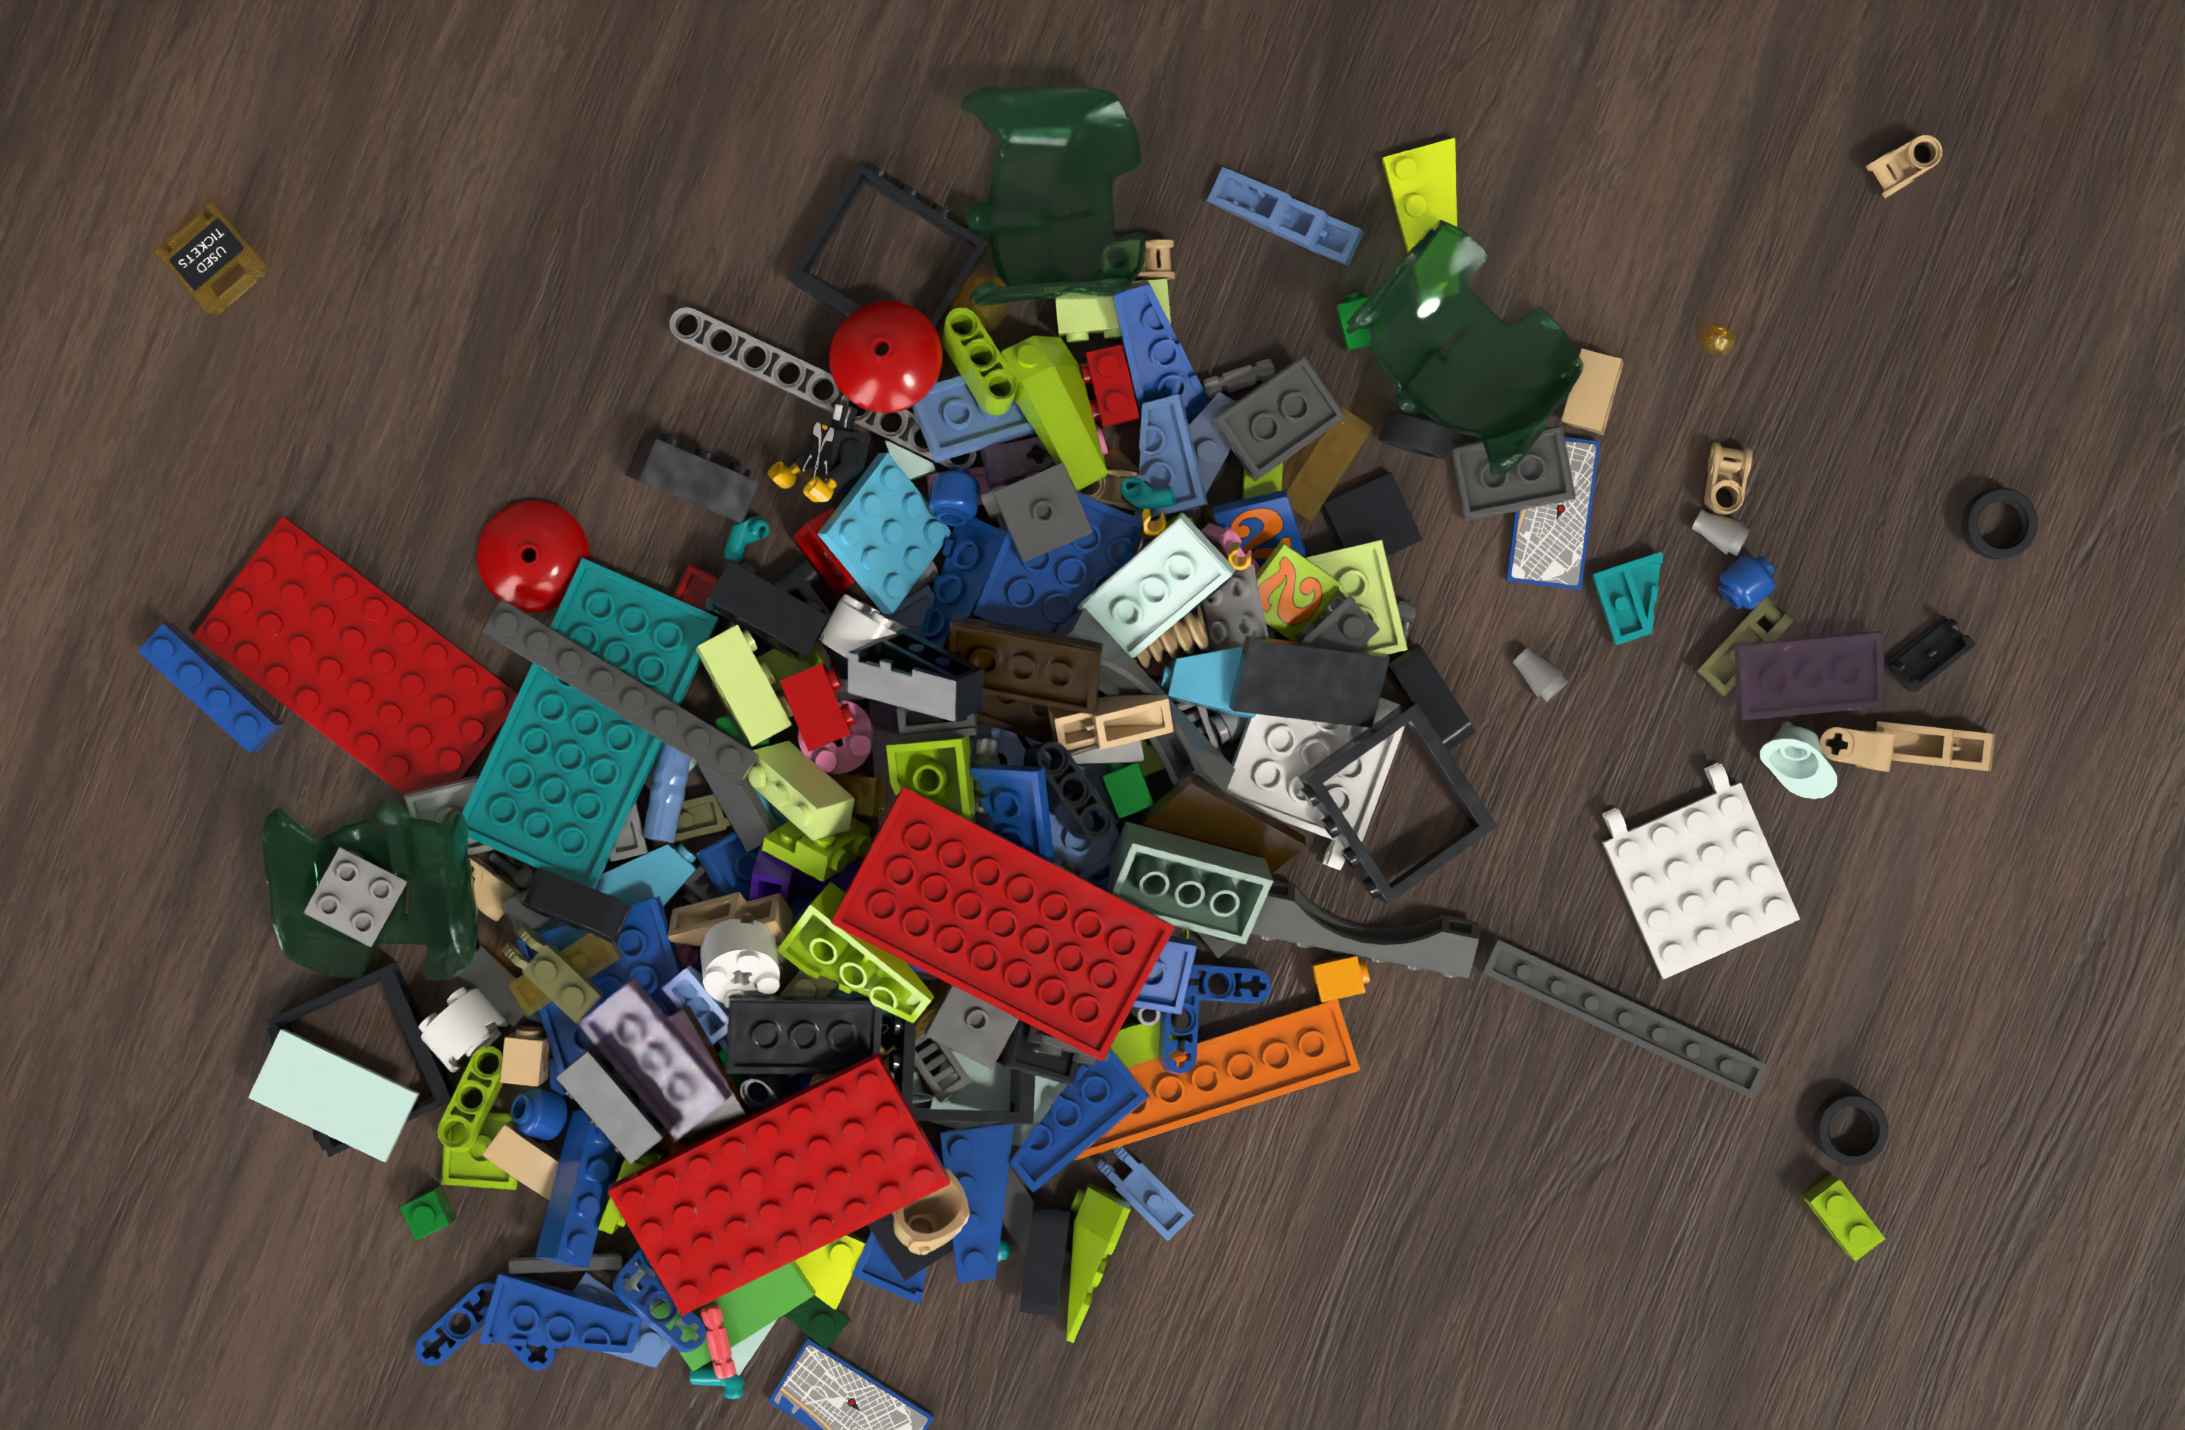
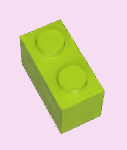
(1843, 1217)

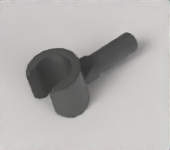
(1407, 614)

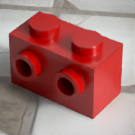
(1111, 385)
(818, 707)

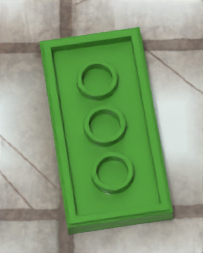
(747, 1308)

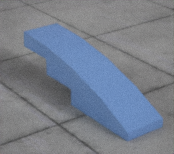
(1285, 216)
(689, 990)

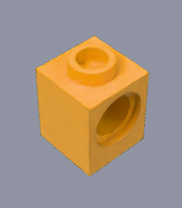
(1340, 977)

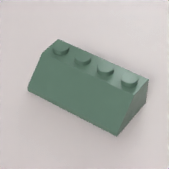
(1189, 882)

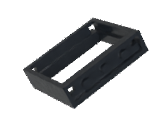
(908, 199)
(1447, 770)
(410, 1019)
(902, 1065)

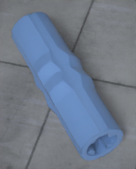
(666, 795)

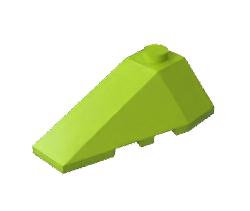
(1057, 405)
(935, 770)
(851, 962)
(1096, 1231)

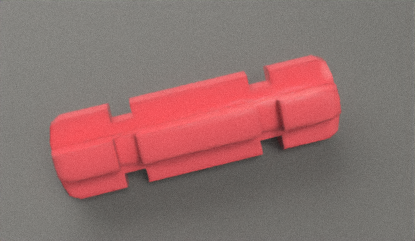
(718, 1341)

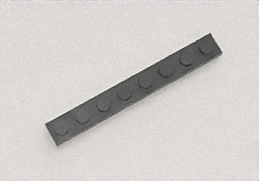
(620, 693)
(1624, 1018)

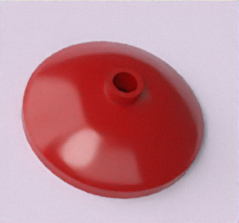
(890, 380)
(558, 548)

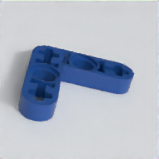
(1191, 1007)
(651, 1290)
(447, 1348)

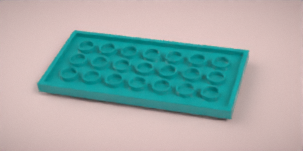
(564, 762)

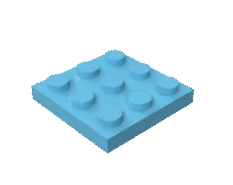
(884, 533)

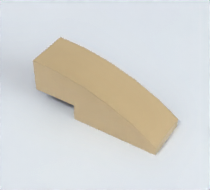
(1114, 723)
(1940, 746)
(692, 921)
(524, 1159)

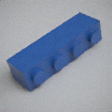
(210, 688)
(577, 1195)

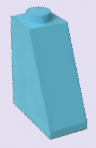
(1204, 680)
(650, 875)

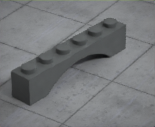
(1182, 751)
(1436, 945)

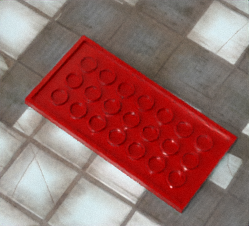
(356, 663)
(1002, 923)
(779, 1184)

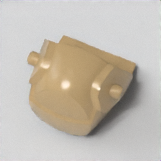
(933, 1218)

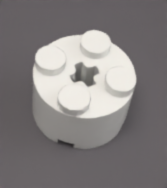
(856, 625)
(739, 960)
(462, 1027)

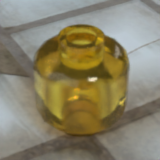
(991, 315)

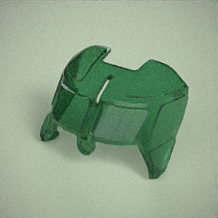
(1055, 162)
(1495, 378)
(428, 852)

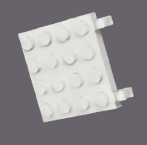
(1282, 749)
(1699, 877)

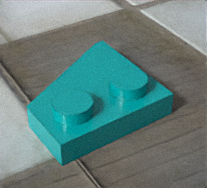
(1629, 597)

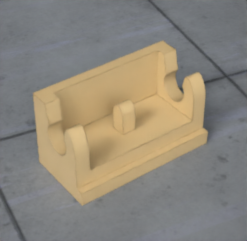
(1593, 393)

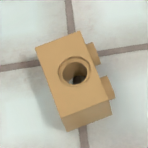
(526, 1056)

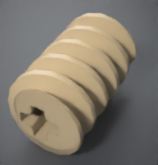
(1181, 634)

